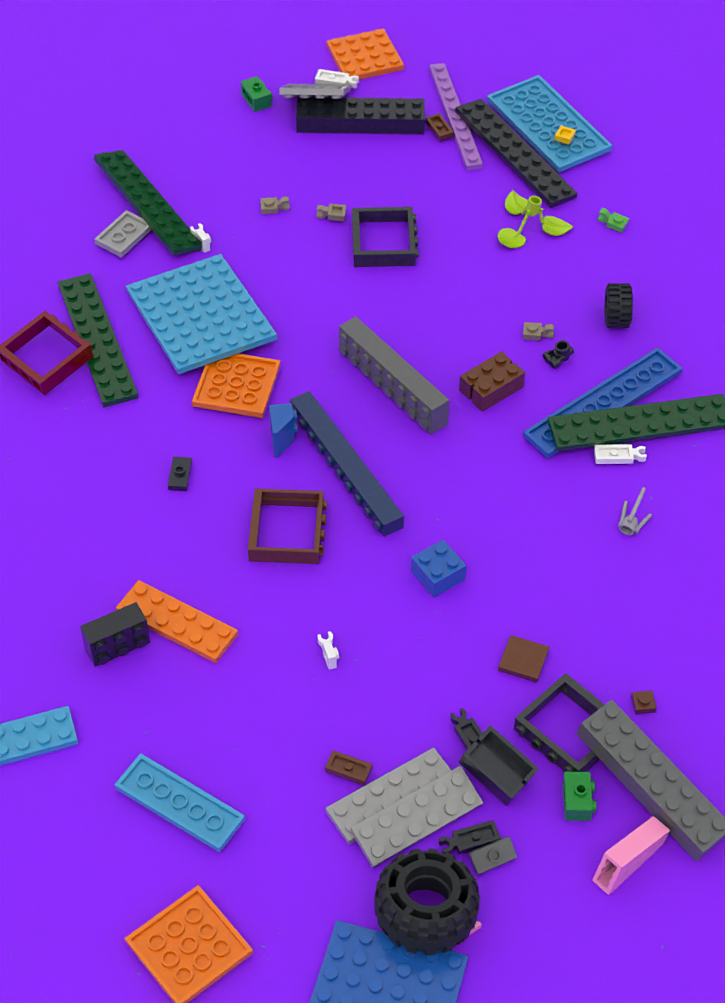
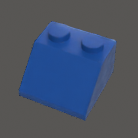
(282, 426)

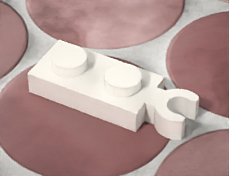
(333, 77)
(618, 454)

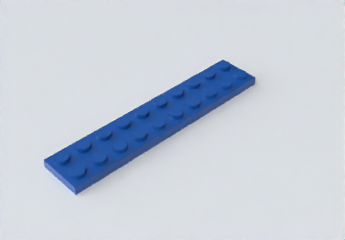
(617, 391)

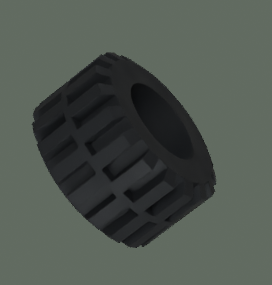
(618, 305)

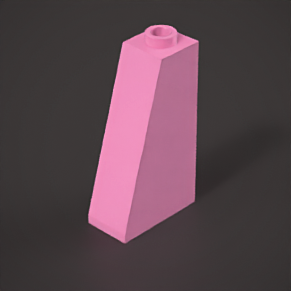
(629, 854)

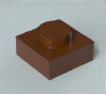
(643, 702)

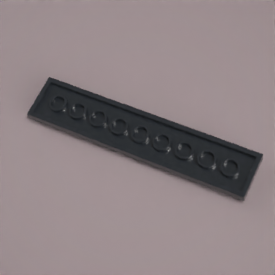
(516, 153)

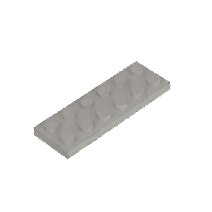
(385, 791)
(416, 816)

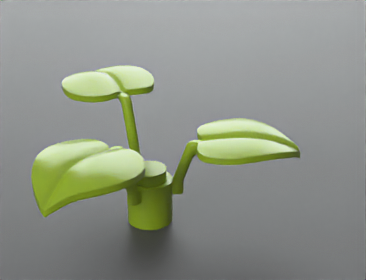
(515, 205)

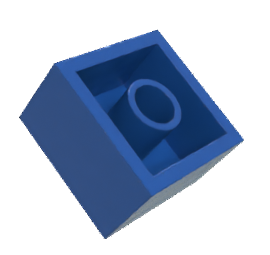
(438, 568)

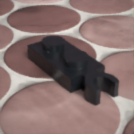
(465, 729)
(471, 838)

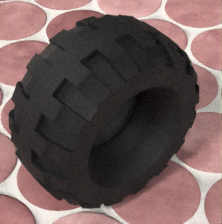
(423, 926)

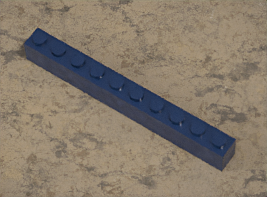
(347, 465)

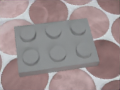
(123, 234)

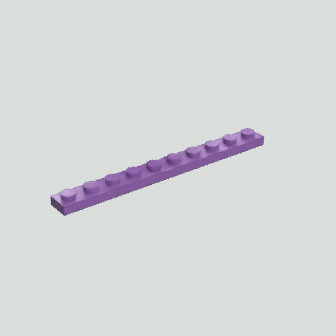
(461, 130)

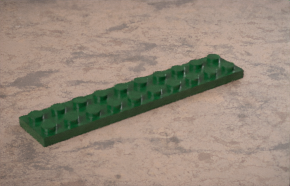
(148, 202)
(92, 324)
(637, 422)

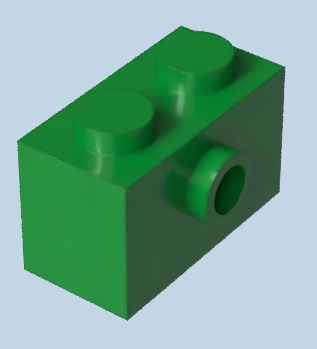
(256, 93)
(578, 796)

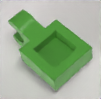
(615, 222)

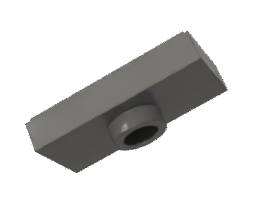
(492, 855)

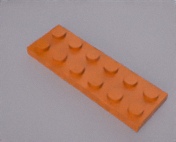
(181, 622)

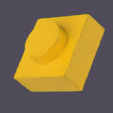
(565, 135)

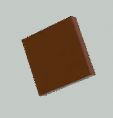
(523, 658)

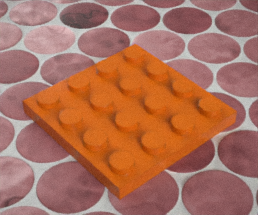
(365, 54)
(237, 385)
(188, 946)

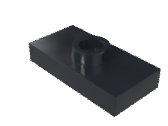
(180, 473)

